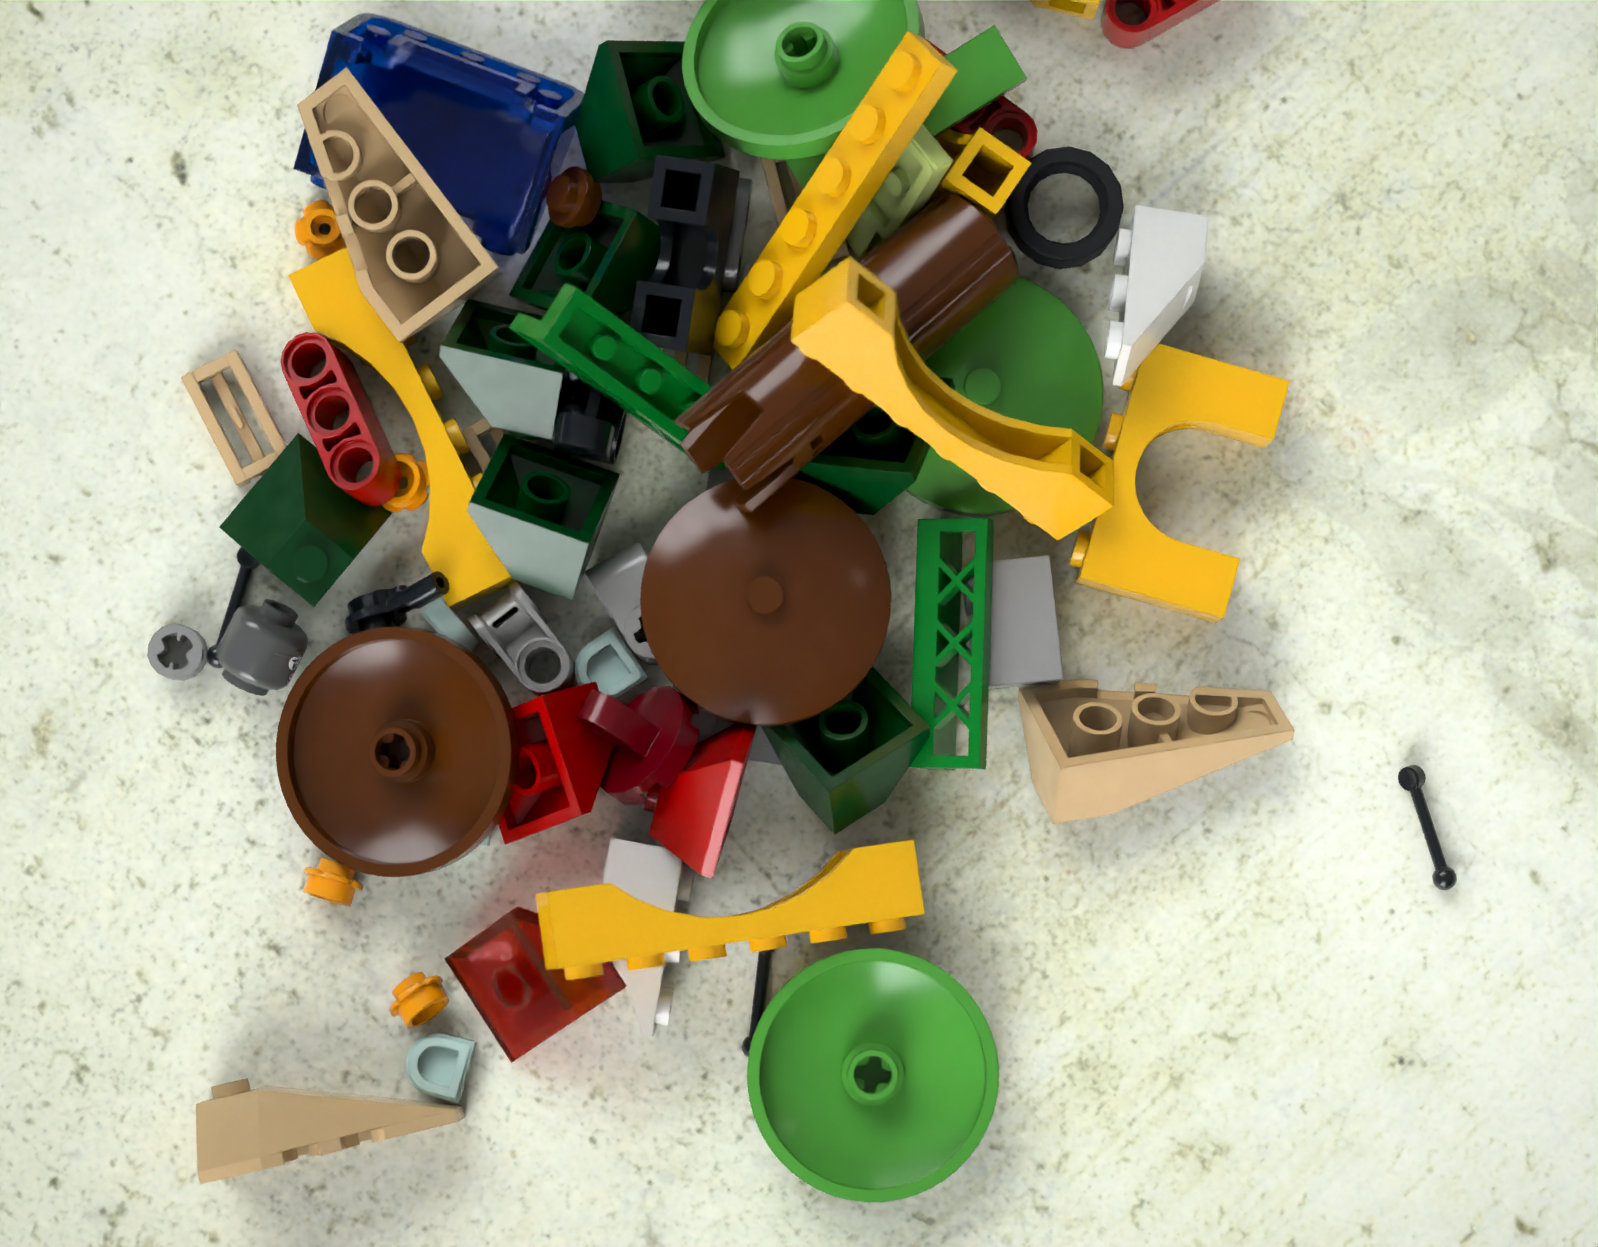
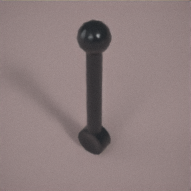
(247, 564)
(1412, 779)
(759, 996)

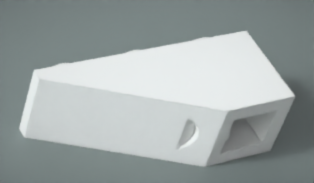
(1158, 284)
(660, 880)

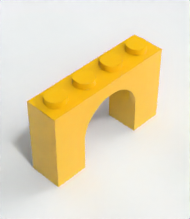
(1122, 547)

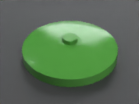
(789, 71)
(1025, 362)
(872, 1075)

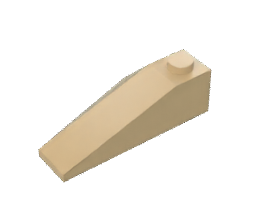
(398, 227)
(1117, 748)
(274, 1125)

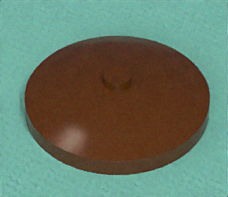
(766, 606)
(397, 751)

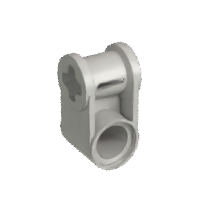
(619, 590)
(520, 633)

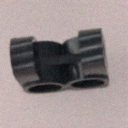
(588, 424)

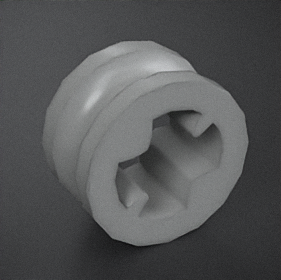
(159, 648)

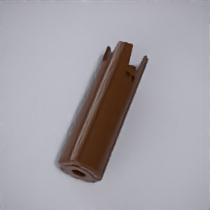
(788, 408)

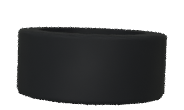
(1105, 185)

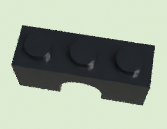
(695, 219)

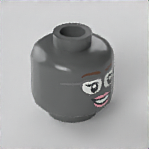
(262, 647)

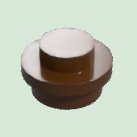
(573, 198)

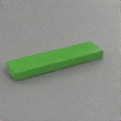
(983, 75)

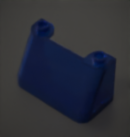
(470, 119)

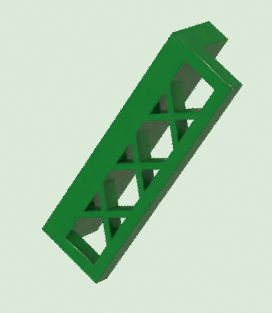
(615, 362)
(940, 641)

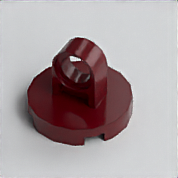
(648, 738)

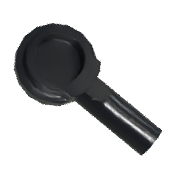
(390, 606)

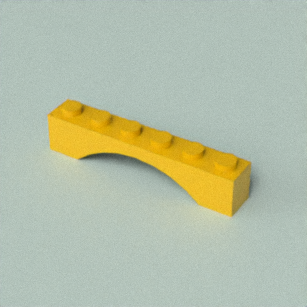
(350, 322)
(1042, 471)
(606, 924)

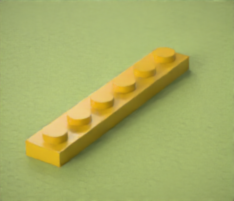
(834, 197)

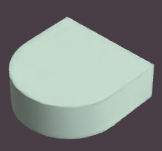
(448, 624)
(610, 665)
(440, 1065)

